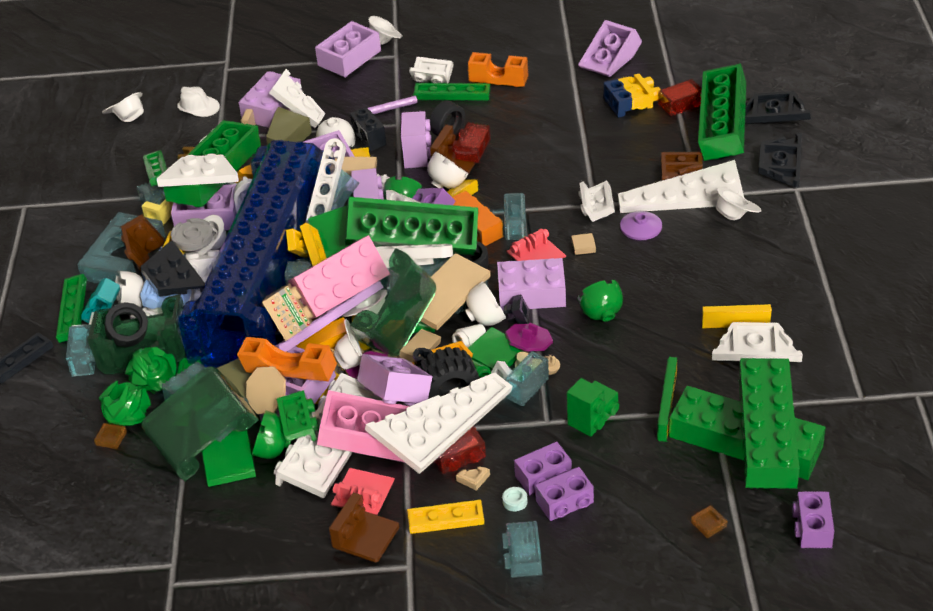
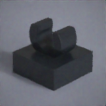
(518, 310)

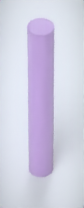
(393, 105)

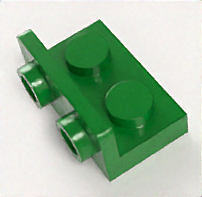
(297, 416)

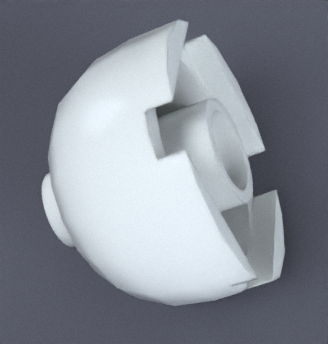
(334, 124)
(445, 172)
(130, 287)
(483, 306)

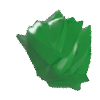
(151, 368)
(124, 404)

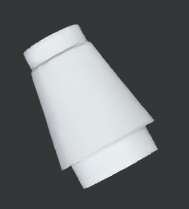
(468, 334)

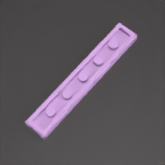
(329, 316)

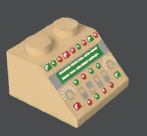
(288, 311)

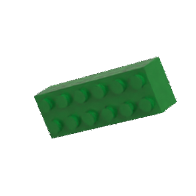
(722, 112)
(229, 138)
(412, 224)
(768, 423)
(716, 425)

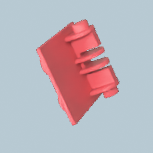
(535, 247)
(369, 485)

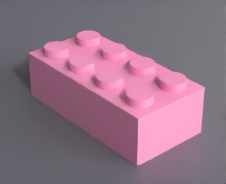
(340, 276)
(345, 424)

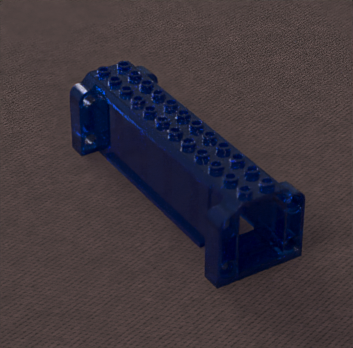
(253, 253)

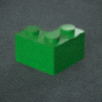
(590, 406)

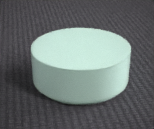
(514, 499)

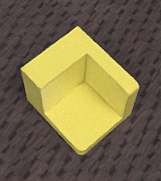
(158, 212)

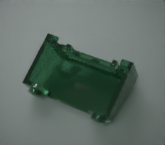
(401, 310)
(162, 333)
(196, 418)

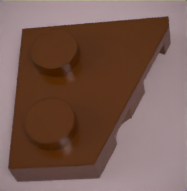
(680, 163)

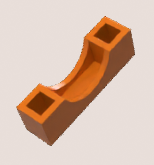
(312, 364)

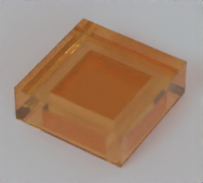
(110, 436)
(709, 521)

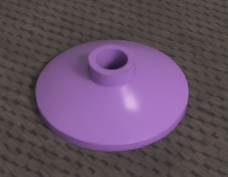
(641, 225)

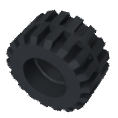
(449, 370)

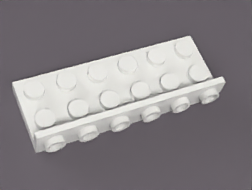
(314, 465)

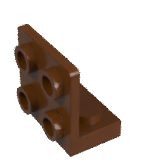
(444, 146)
(140, 239)
(361, 531)

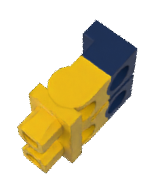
(630, 94)

